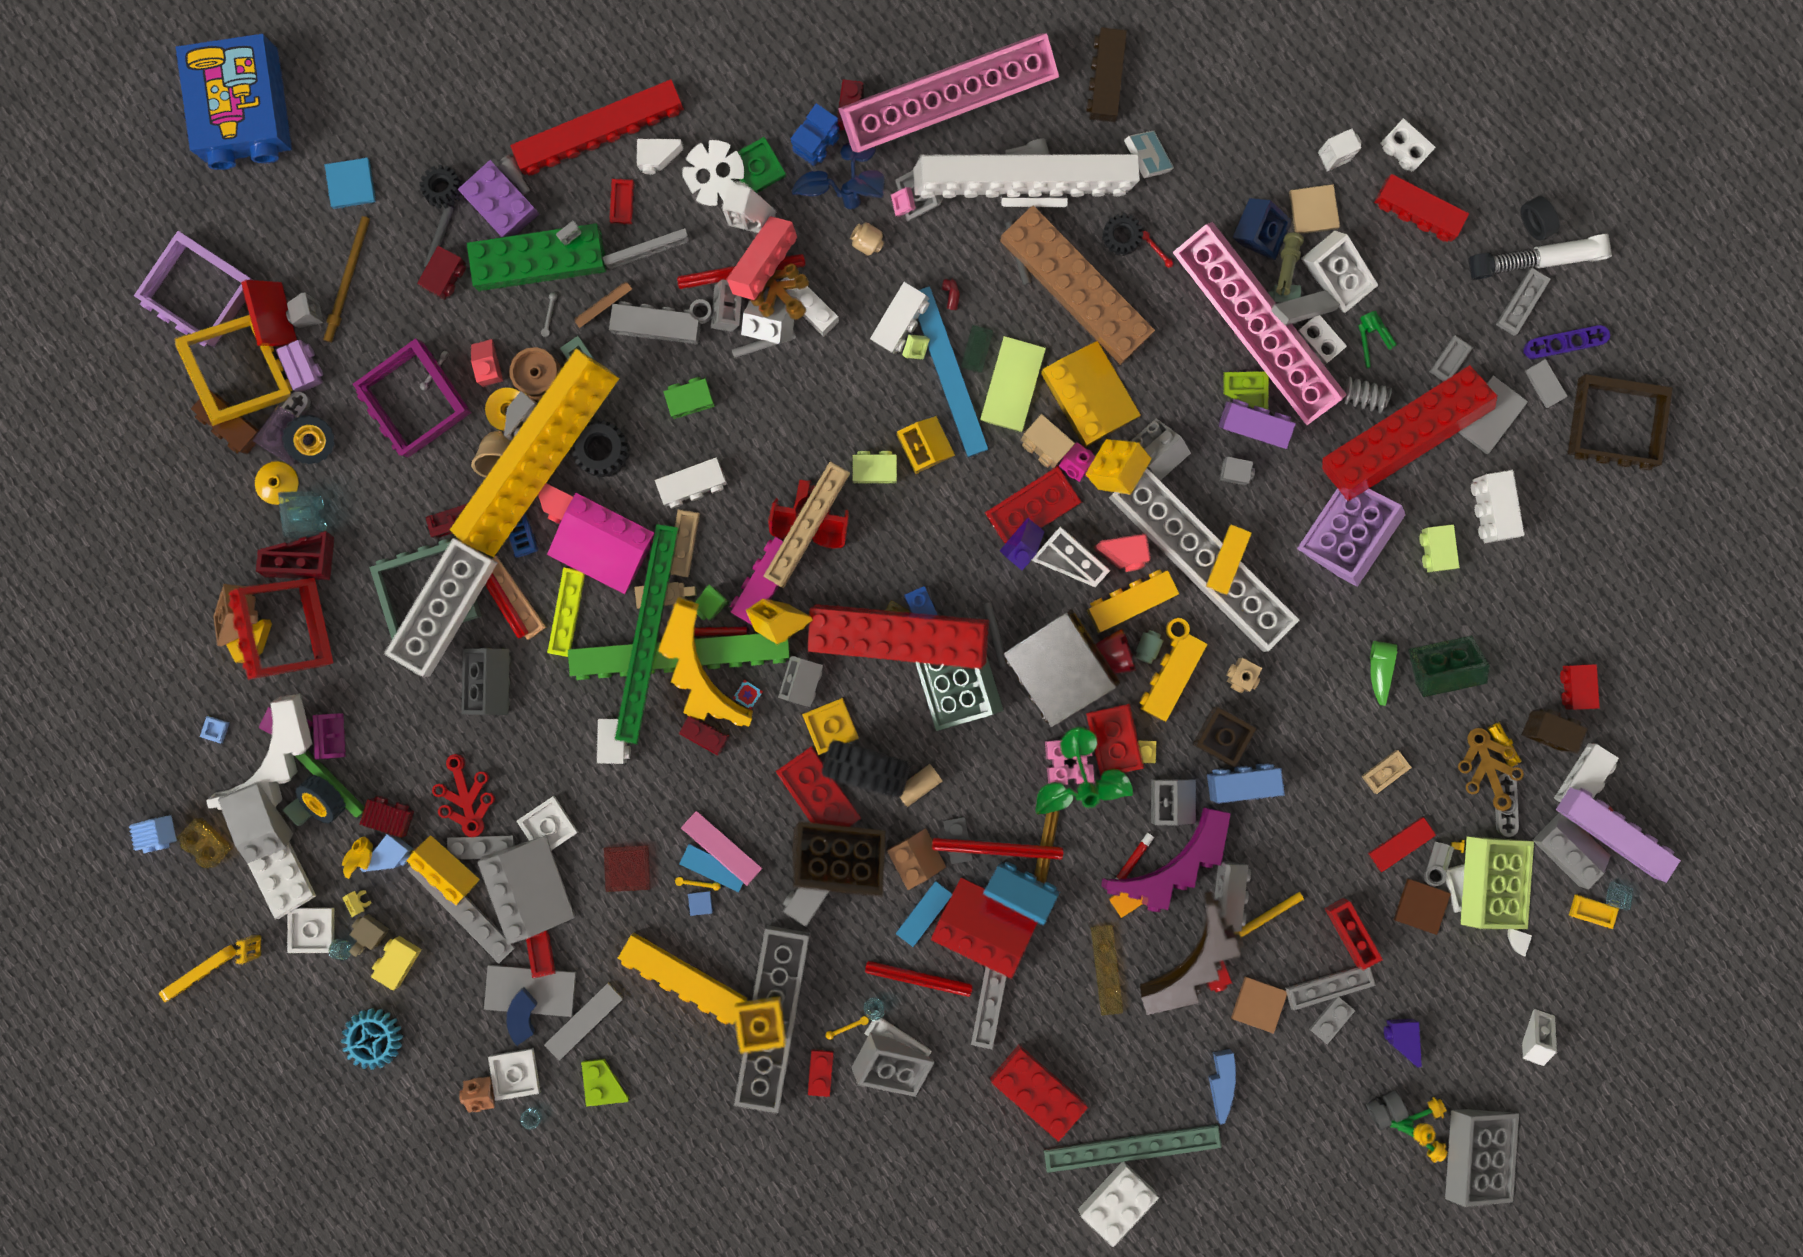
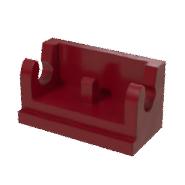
(440, 523)

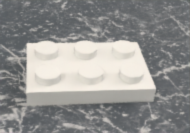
(282, 881)

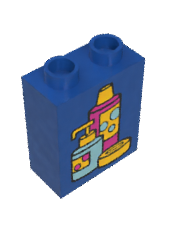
(234, 100)

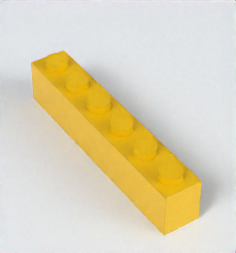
(680, 977)

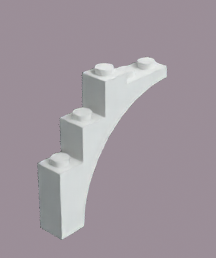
(289, 738)

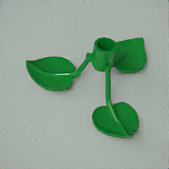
(1111, 785)

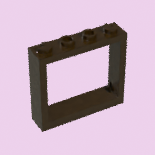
(1663, 400)

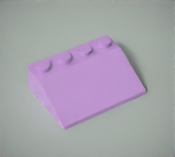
(1352, 533)

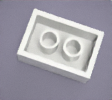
(1497, 507)
(1118, 1203)

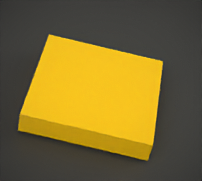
(829, 724)

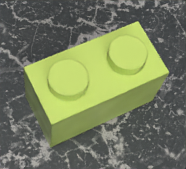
(874, 468)
(1439, 548)

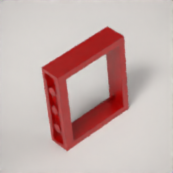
(314, 620)

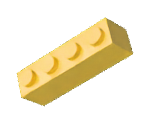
(1132, 601)

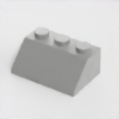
(1573, 851)
(1232, 892)

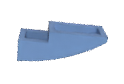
(1223, 1083)

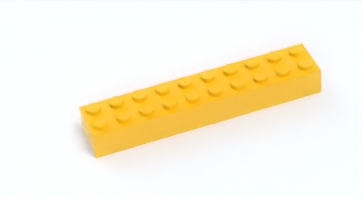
(534, 453)

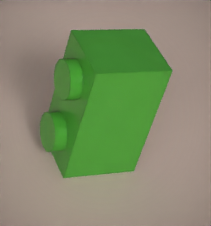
(688, 398)

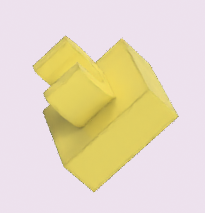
(354, 904)

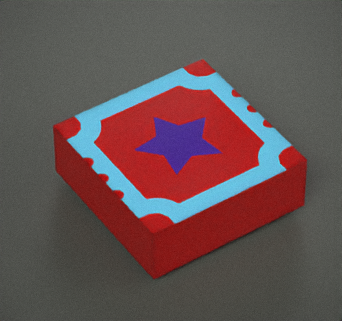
(748, 694)

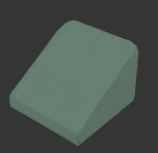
(296, 812)

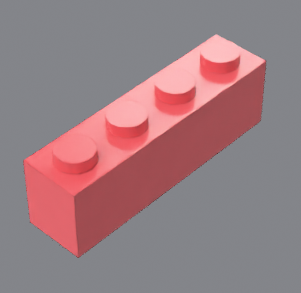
(762, 258)

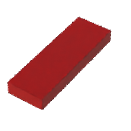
(1402, 844)

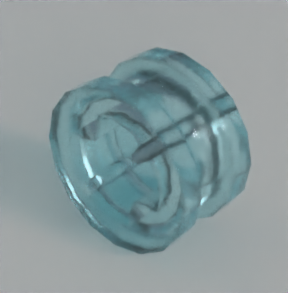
(335, 948)
(876, 1015)
(526, 1123)

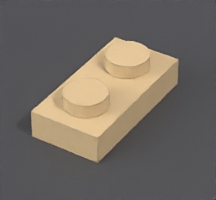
(1386, 771)

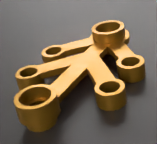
(794, 307)
(1489, 765)

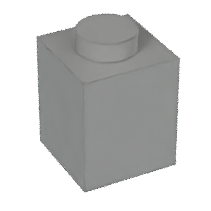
(1237, 471)

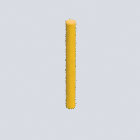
(1270, 914)

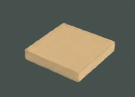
(1314, 209)

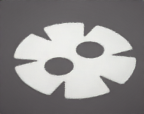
(701, 159)

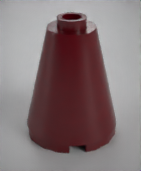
(1117, 652)

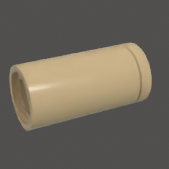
(920, 785)

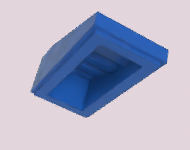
(532, 547)

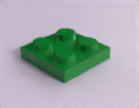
(760, 165)

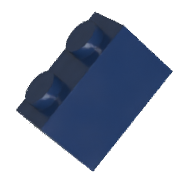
(1262, 227)

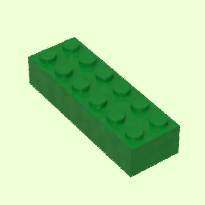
(535, 258)

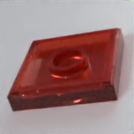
(627, 868)

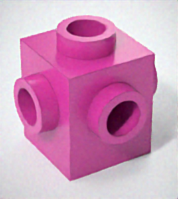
(1077, 461)

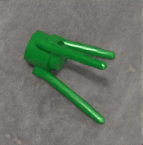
(1373, 323)

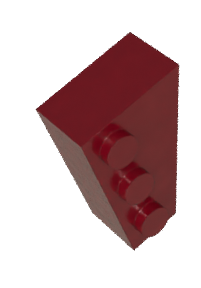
(298, 559)

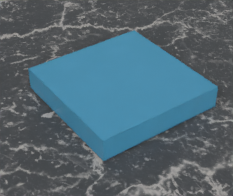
(350, 183)

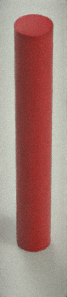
(720, 631)

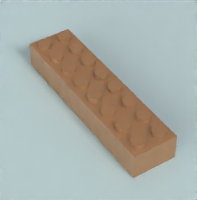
(1076, 284)

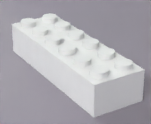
(441, 608)

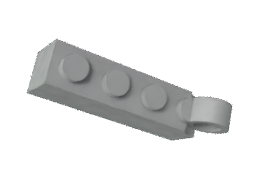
(657, 323)

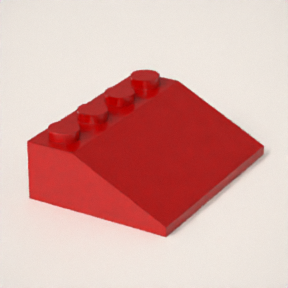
(984, 929)

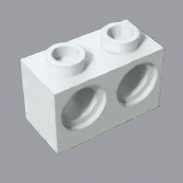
(1411, 141)
(1340, 149)
(1324, 336)

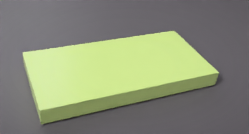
(1012, 384)

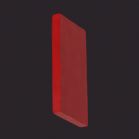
(1039, 501)
(815, 794)

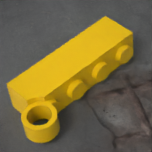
(1174, 673)

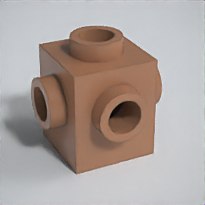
(477, 1094)

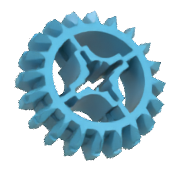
(353, 1046)

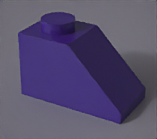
(1023, 544)
(1405, 1037)

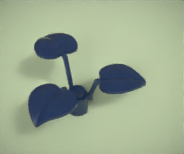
(867, 183)

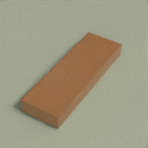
(602, 304)

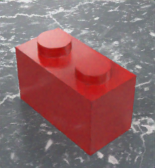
(1580, 687)

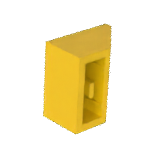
(925, 444)
(776, 619)

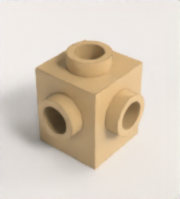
(1251, 674)

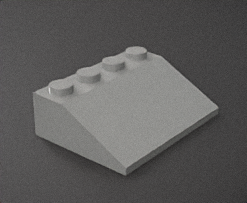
(526, 889)
(1481, 1157)

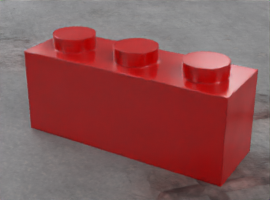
(1353, 934)

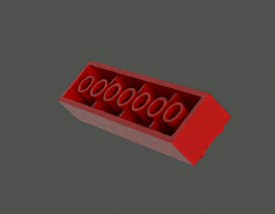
(1409, 433)
(898, 636)

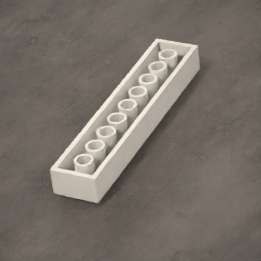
(1025, 175)
(1195, 550)

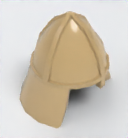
(489, 452)

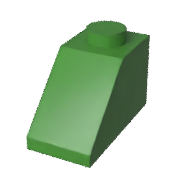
(710, 603)

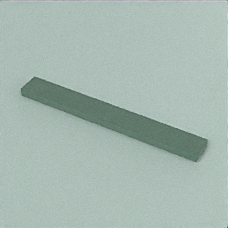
(1132, 1148)

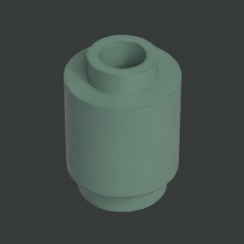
(1149, 646)

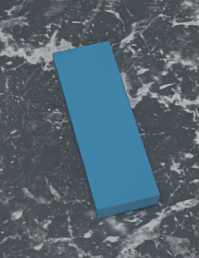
(708, 866)
(924, 913)

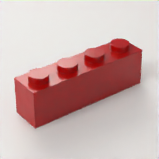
(1421, 208)

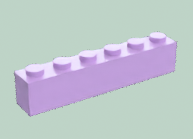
(1617, 834)

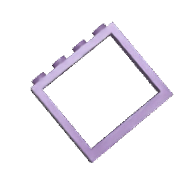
(162, 268)

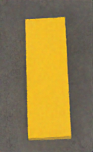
(1228, 559)

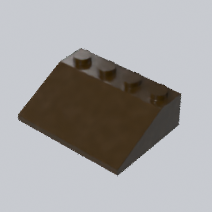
(838, 858)

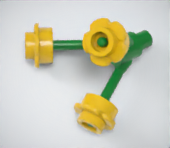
(1424, 1132)

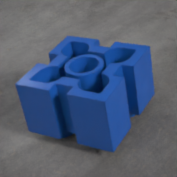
(815, 135)

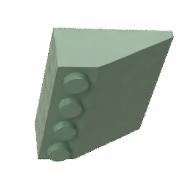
(958, 693)

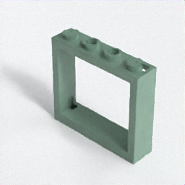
(402, 559)

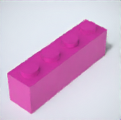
(757, 586)

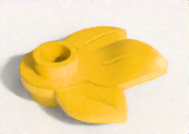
(358, 855)

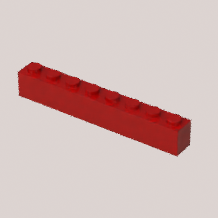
(597, 127)

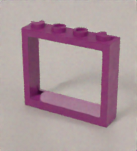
(376, 411)

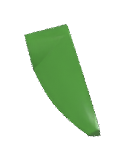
(1382, 666)

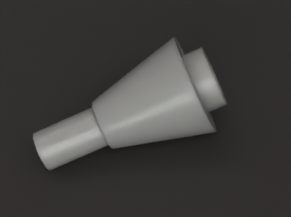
(511, 170)

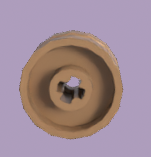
(527, 365)

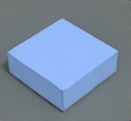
(214, 729)

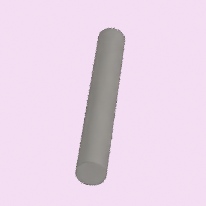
(754, 347)

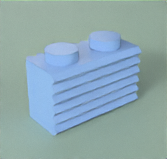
(153, 834)

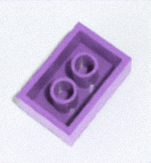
(498, 201)
(1257, 423)

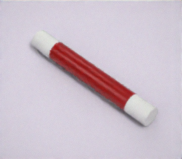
(1141, 848)

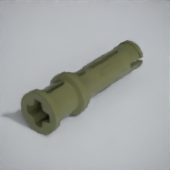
(1290, 256)

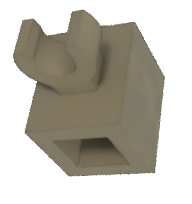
(368, 934)

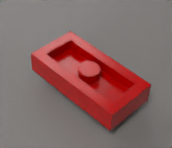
(820, 1073)

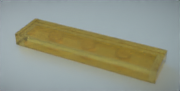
(1106, 970)

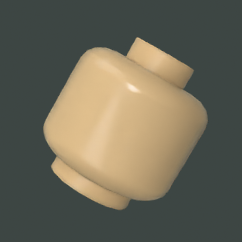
(867, 238)

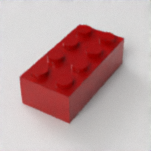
(1038, 1092)

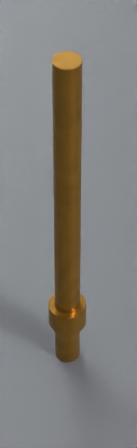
(334, 318)

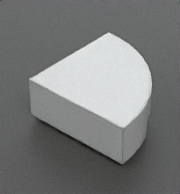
(1519, 941)

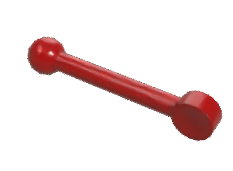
(1168, 262)

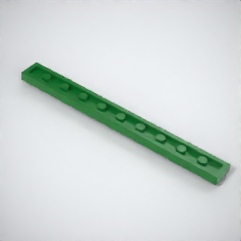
(646, 634)

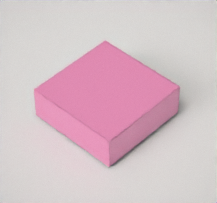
(903, 201)

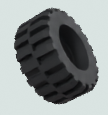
(866, 769)

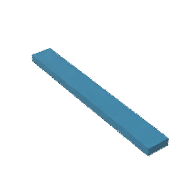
(951, 378)

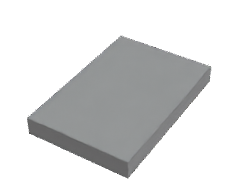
(1490, 428)

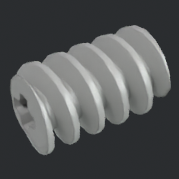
(1366, 395)

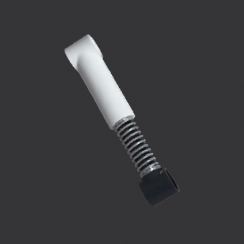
(1591, 249)

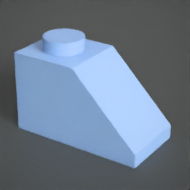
(389, 854)

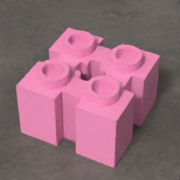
(1062, 772)

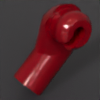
(954, 294)

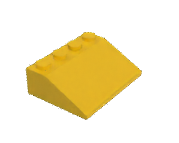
(1090, 393)

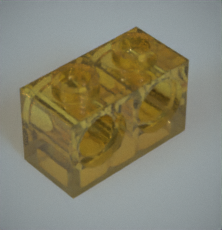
(207, 838)

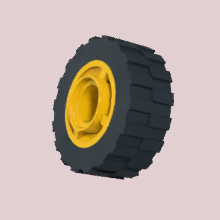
(298, 429)
(320, 799)

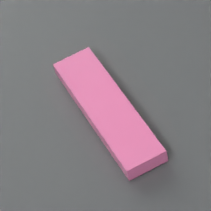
(721, 848)

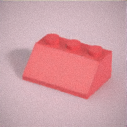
(1125, 552)

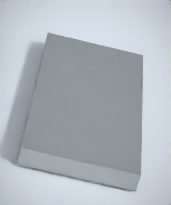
(552, 992)

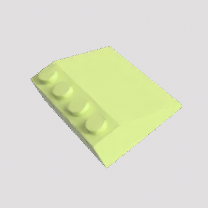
(1497, 883)

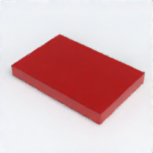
(268, 312)
(1116, 739)

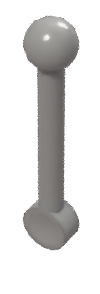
(545, 332)
(424, 385)

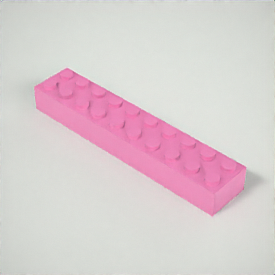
(949, 92)
(1248, 312)

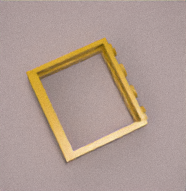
(216, 416)

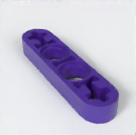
(1566, 342)

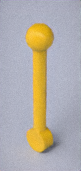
(680, 881)
(863, 1020)

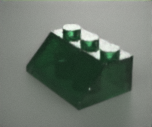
(1448, 666)

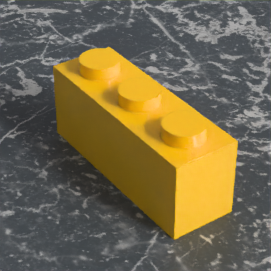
(442, 870)

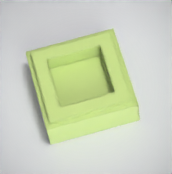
(916, 346)

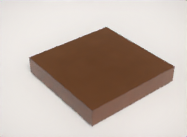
(1422, 906)

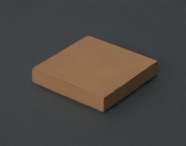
(1259, 1004)

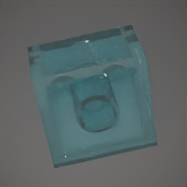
(301, 514)

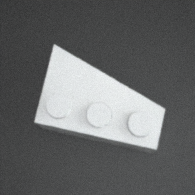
(745, 208)
(1071, 558)

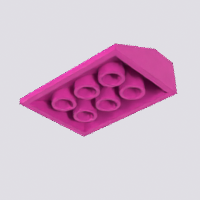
(601, 543)

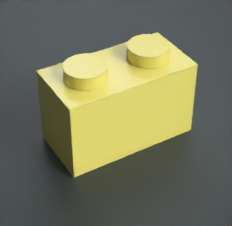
(395, 963)

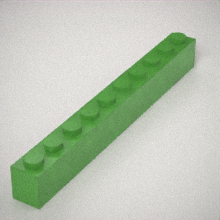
(710, 651)

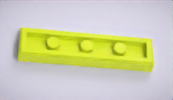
(566, 612)

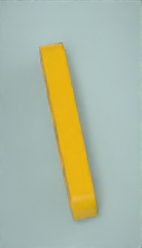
(197, 973)

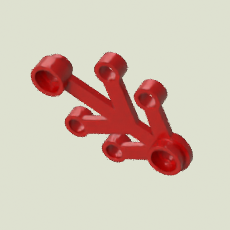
(465, 799)

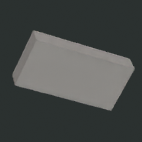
(1451, 358)
(1546, 383)

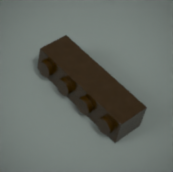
(1107, 74)

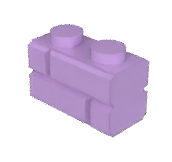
(299, 365)

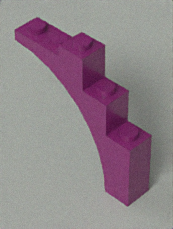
(1156, 887)

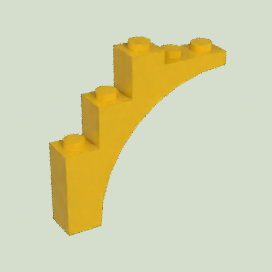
(704, 695)

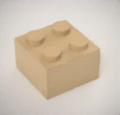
(1046, 442)

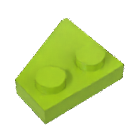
(1247, 387)
(601, 1084)

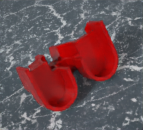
(831, 531)

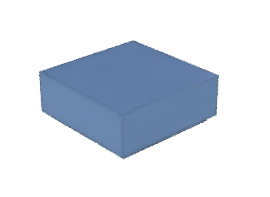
(700, 903)

